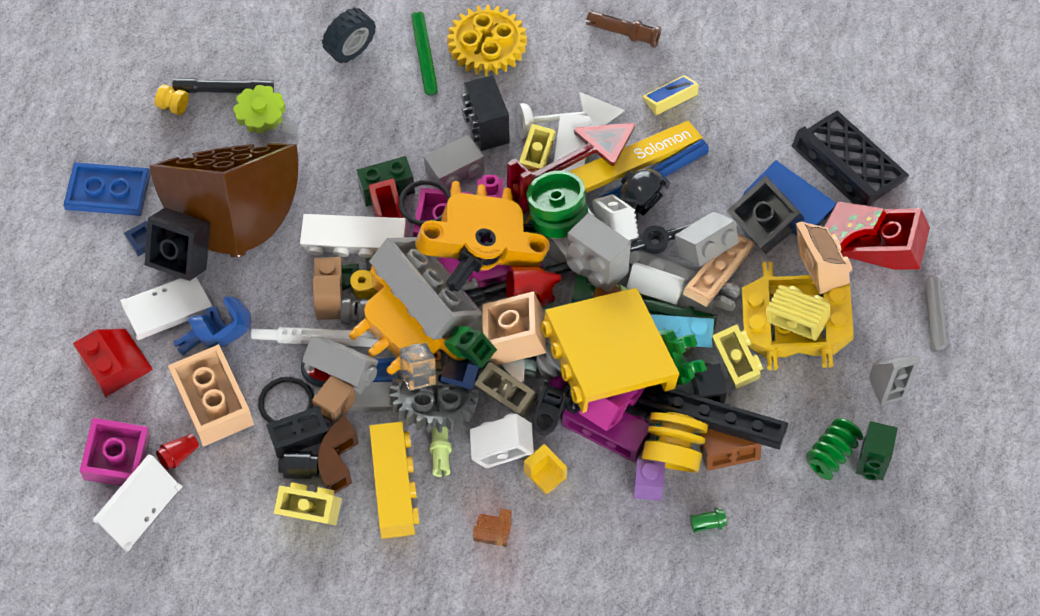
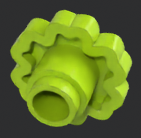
(259, 109)

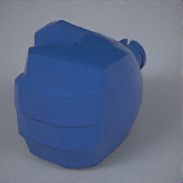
(211, 328)

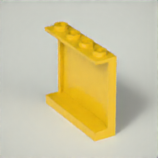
(608, 347)

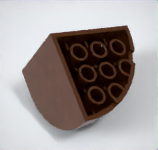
(235, 189)

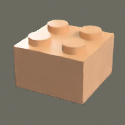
(514, 327)

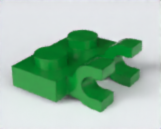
(676, 347)

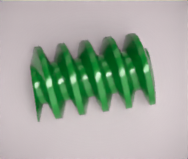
(833, 447)

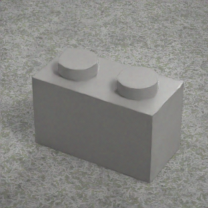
(454, 162)
(706, 238)

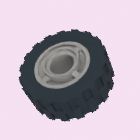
(348, 35)

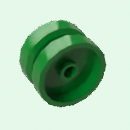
(556, 203)

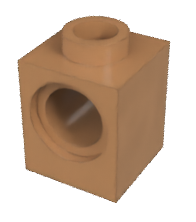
(335, 398)

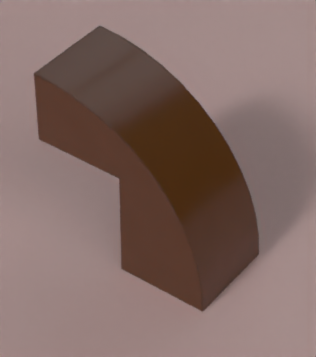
(337, 441)

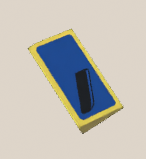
(671, 95)

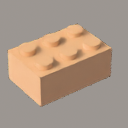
(211, 395)

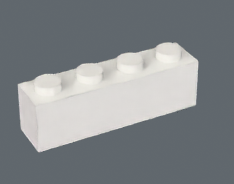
(568, 141)
(349, 233)

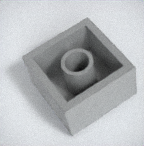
(598, 252)

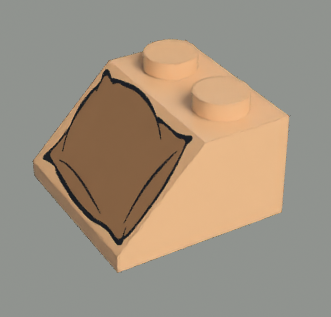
(822, 257)

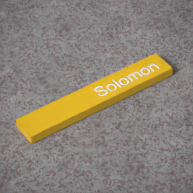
(638, 156)

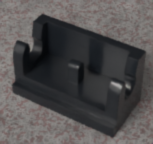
(297, 431)

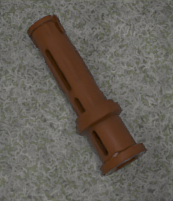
(634, 30)

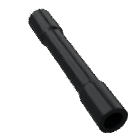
(193, 85)

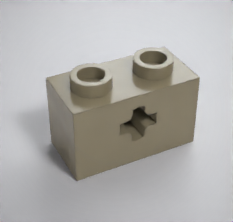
(506, 390)

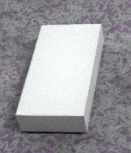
(656, 283)

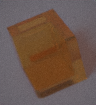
(493, 529)

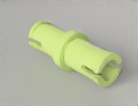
(440, 449)

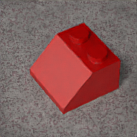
(112, 359)

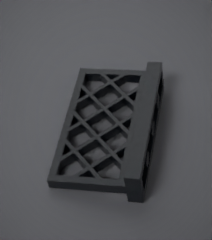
(836, 168)

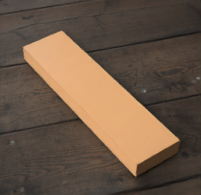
(717, 272)

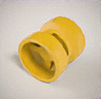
(170, 99)

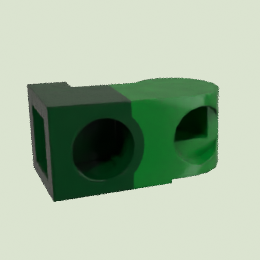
(470, 345)

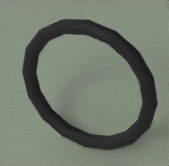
(416, 184)
(277, 381)

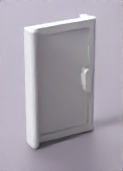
(165, 309)
(125, 512)

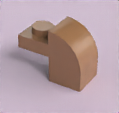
(327, 288)

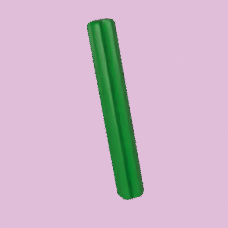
(424, 53)

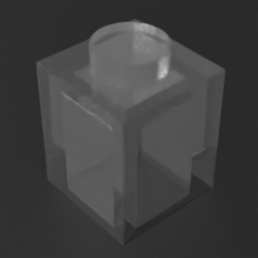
(417, 366)

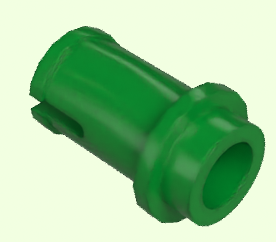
(708, 520)

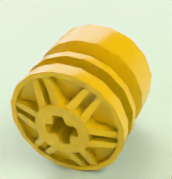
(675, 441)

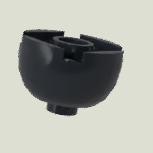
(642, 189)

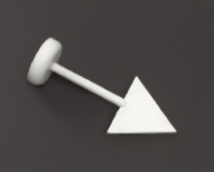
(600, 112)

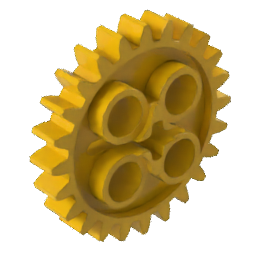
(487, 40)

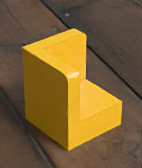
(545, 469)

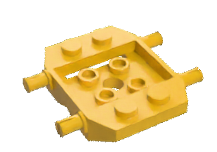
(756, 299)

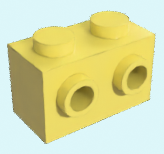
(736, 356)
(308, 505)

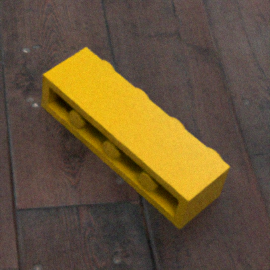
(392, 480)

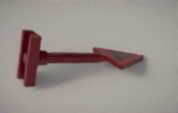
(604, 140)

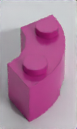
(610, 410)

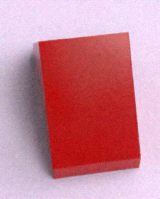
(385, 199)

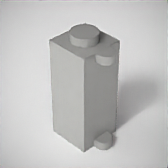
(340, 362)

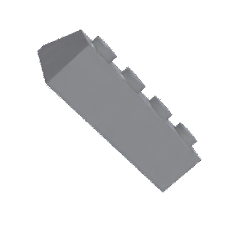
(422, 287)

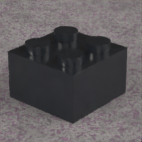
(486, 113)
(765, 214)
(177, 244)

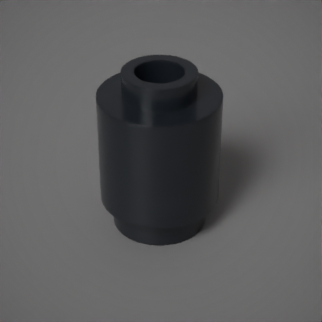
(298, 465)

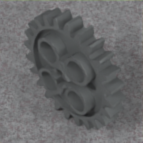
(417, 406)

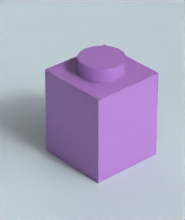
(649, 479)

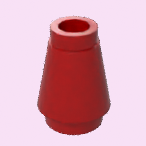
(176, 451)

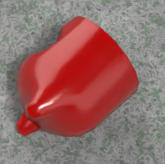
(531, 279)

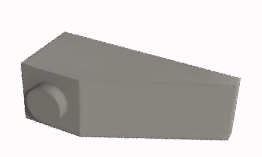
(893, 378)

